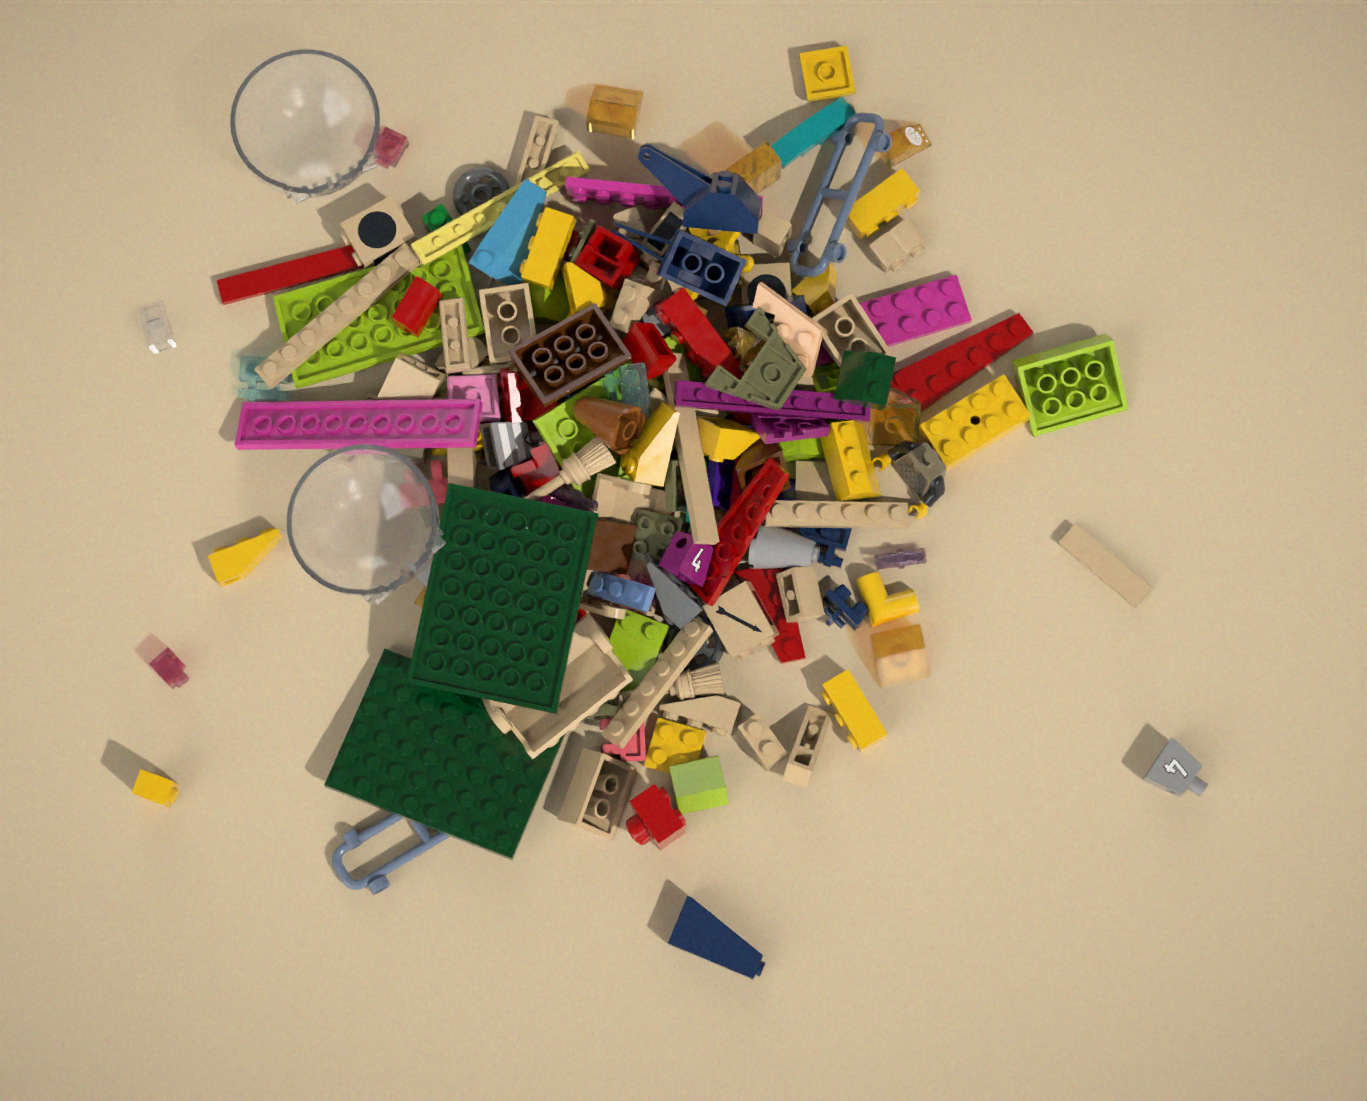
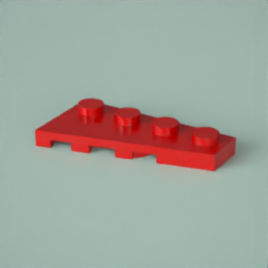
(788, 643)

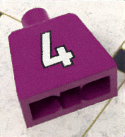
(687, 560)

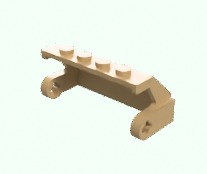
(619, 502)
(589, 681)

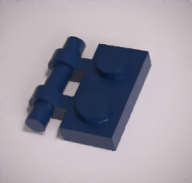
(830, 537)

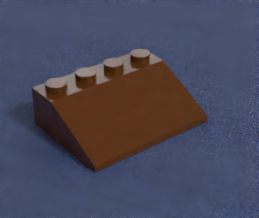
(569, 355)

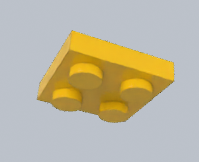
(827, 73)
(673, 744)

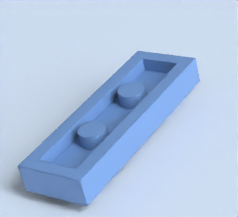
(621, 591)

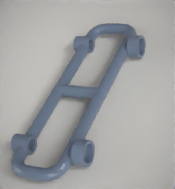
(833, 250)
(377, 879)

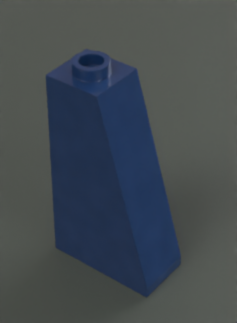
(710, 939)

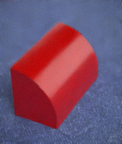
(416, 307)
(649, 347)

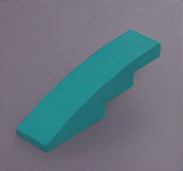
(812, 131)

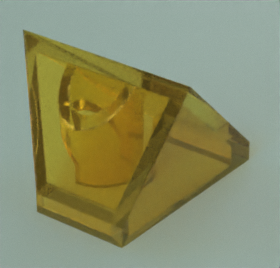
(744, 344)

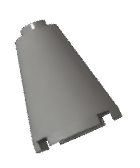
(781, 549)

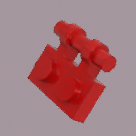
(511, 402)

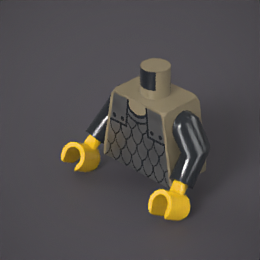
(921, 469)

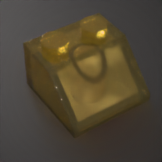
(614, 111)
(900, 655)

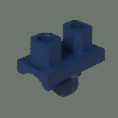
(836, 600)

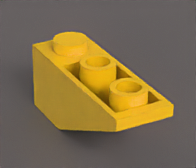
(239, 560)

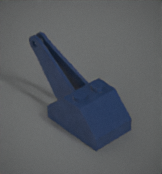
(711, 201)
(694, 263)

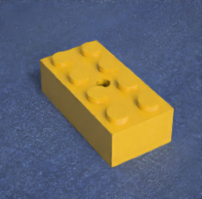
(993, 406)

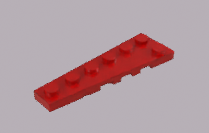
(954, 365)
(739, 528)

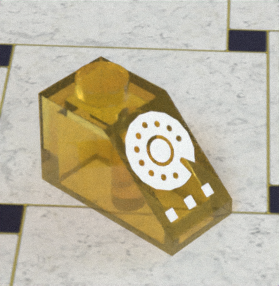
(906, 143)

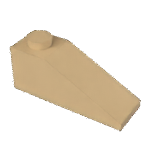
(807, 746)

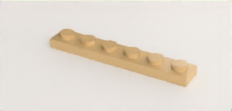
(837, 514)
(656, 682)

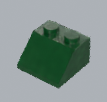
(865, 379)

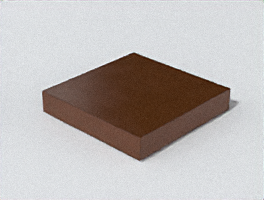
(612, 547)

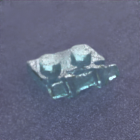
(249, 375)
(633, 386)

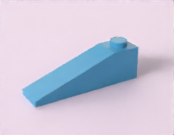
(508, 239)

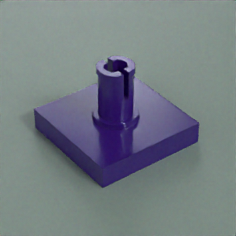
(720, 483)

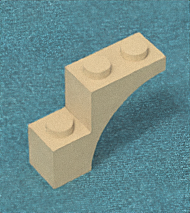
(638, 297)

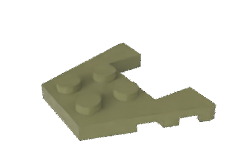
(770, 374)

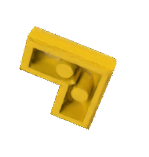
(882, 607)

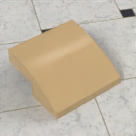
(813, 482)

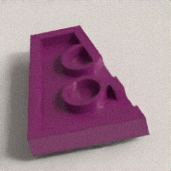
(787, 428)

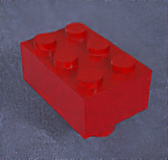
(655, 818)

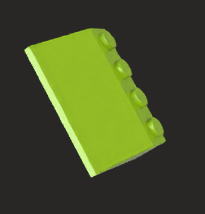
(1070, 384)

